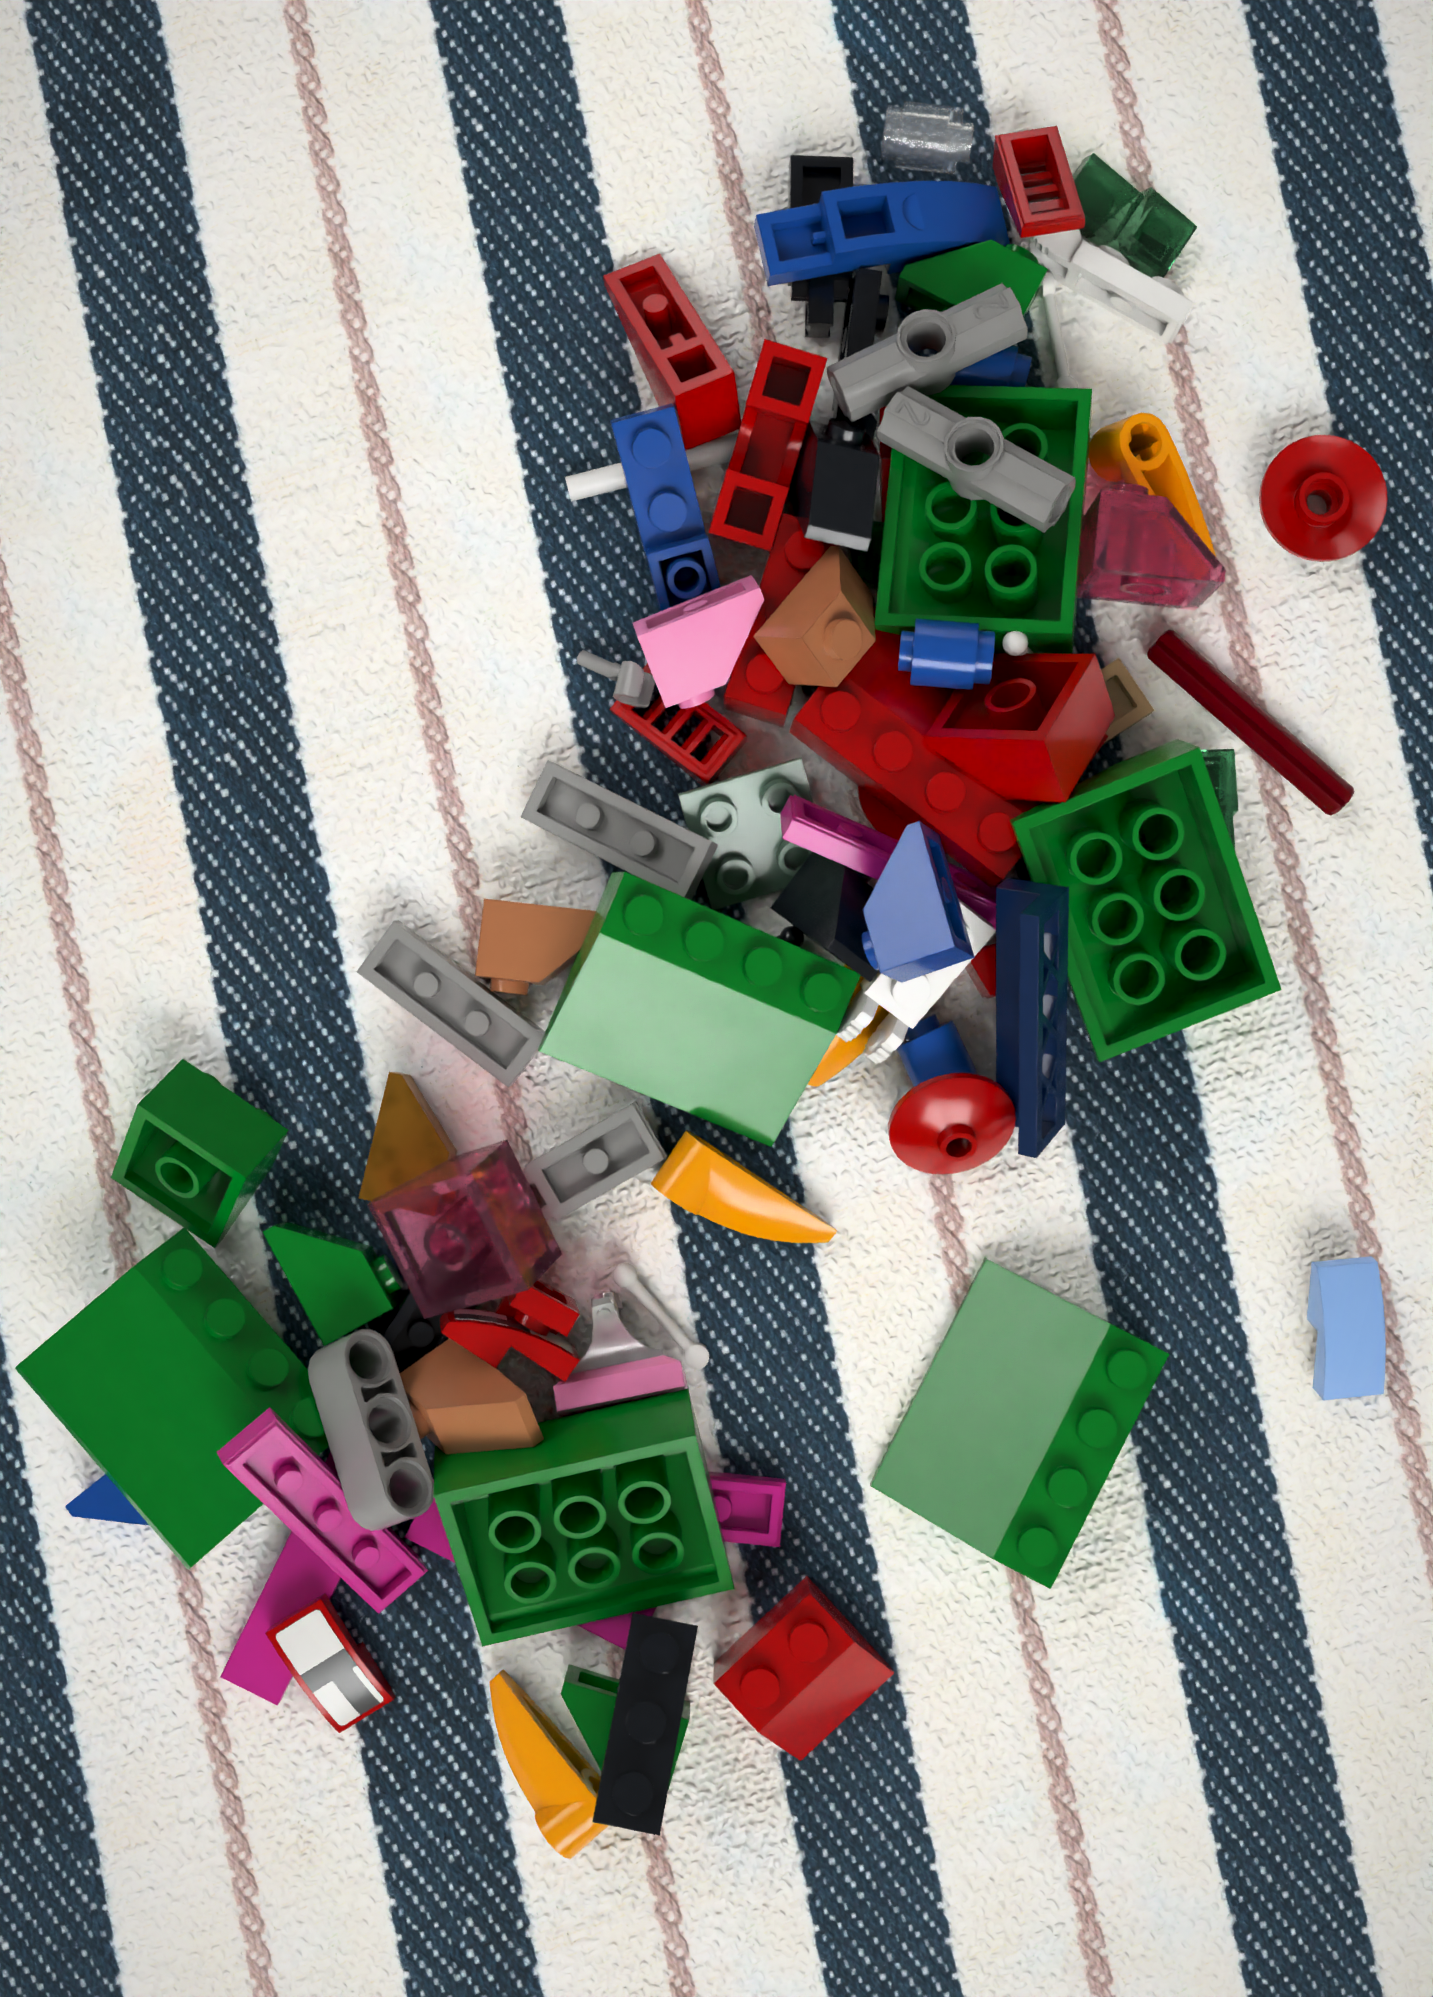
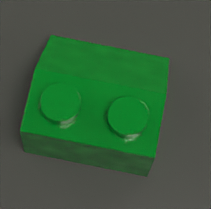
(197, 1151)

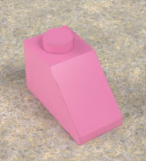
(699, 641)

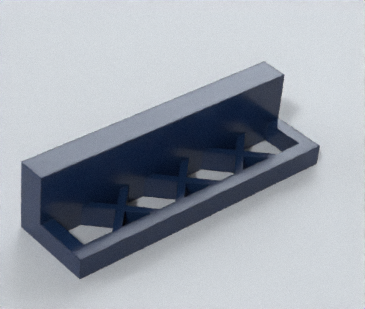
(1032, 1006)

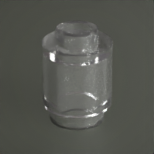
(926, 137)

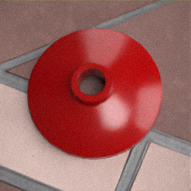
(1343, 478)
(951, 1123)

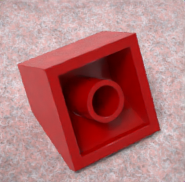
(1028, 727)
(800, 1671)

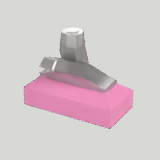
(616, 1366)

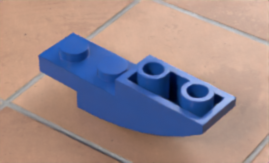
(877, 227)
(665, 505)

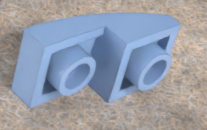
(1350, 1328)

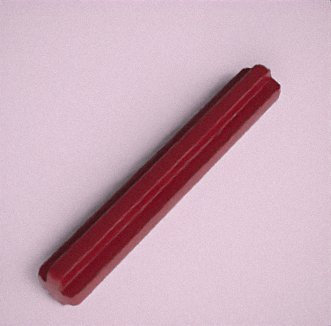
(1250, 722)

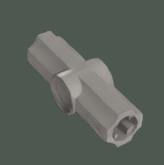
(958, 334)
(1008, 479)

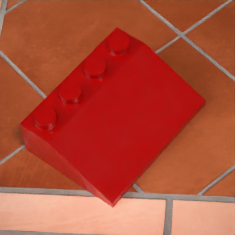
(876, 737)

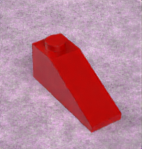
(675, 350)

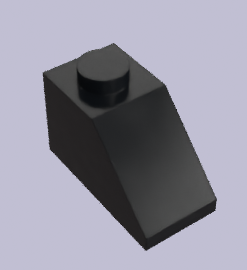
(836, 483)
(827, 906)

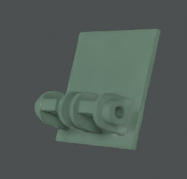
(746, 824)

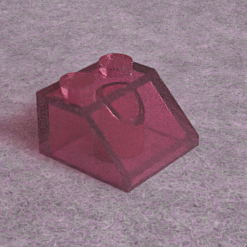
(1144, 552)
(466, 1231)

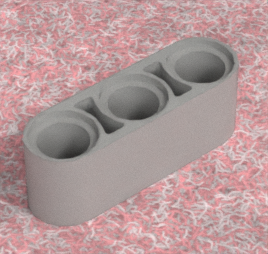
(368, 1461)

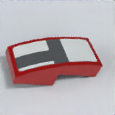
(492, 1334)
(329, 1664)

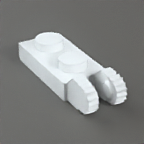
(1108, 280)
(905, 1000)

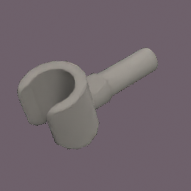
(632, 685)

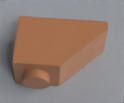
(821, 624)
(527, 943)
(467, 1403)

